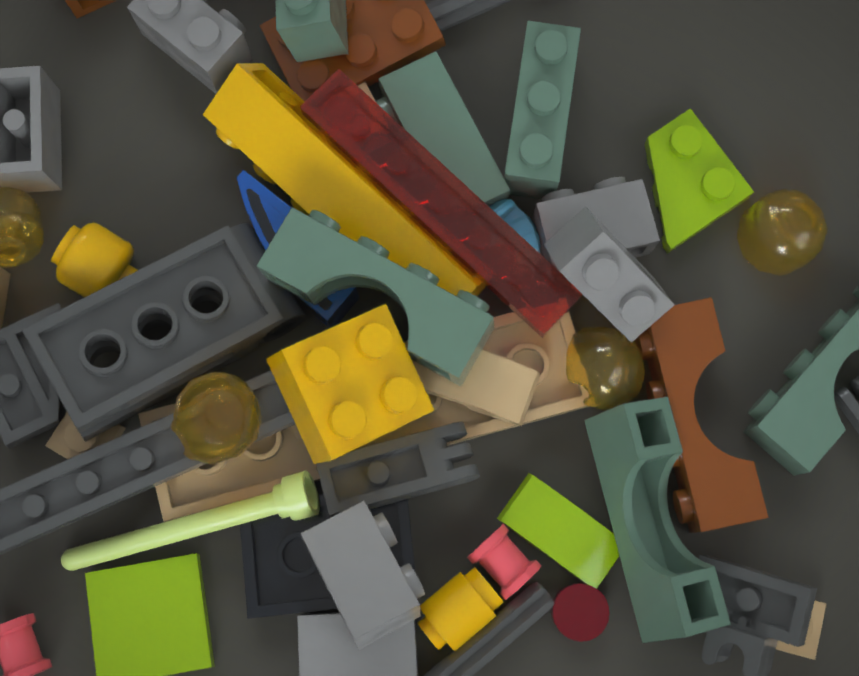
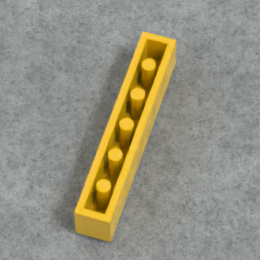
(266, 123)

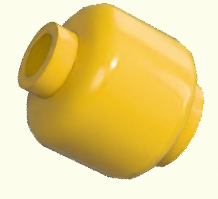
(92, 259)

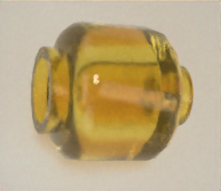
(19, 227)

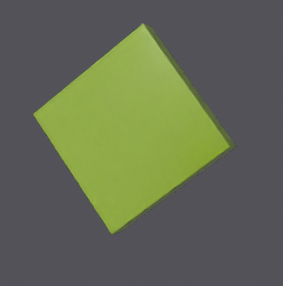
(150, 618)

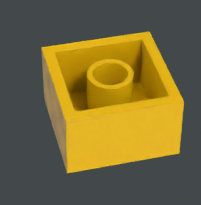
(350, 384)

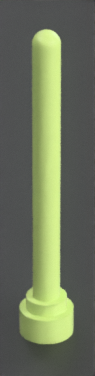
(292, 498)

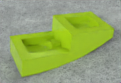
(561, 530)

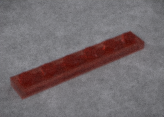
(441, 203)

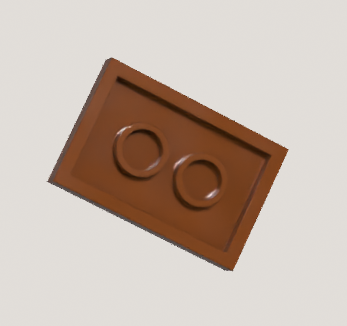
(380, 40)

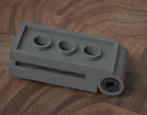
(162, 294)

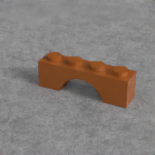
(711, 484)

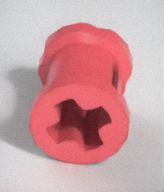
(504, 562)
(20, 649)

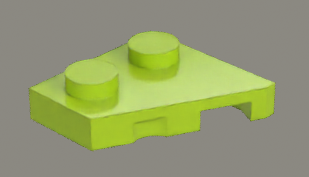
(691, 179)

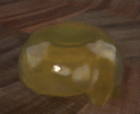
(782, 231)
(605, 366)
(216, 417)

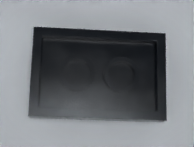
(280, 570)

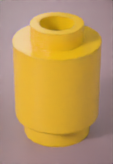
(459, 610)

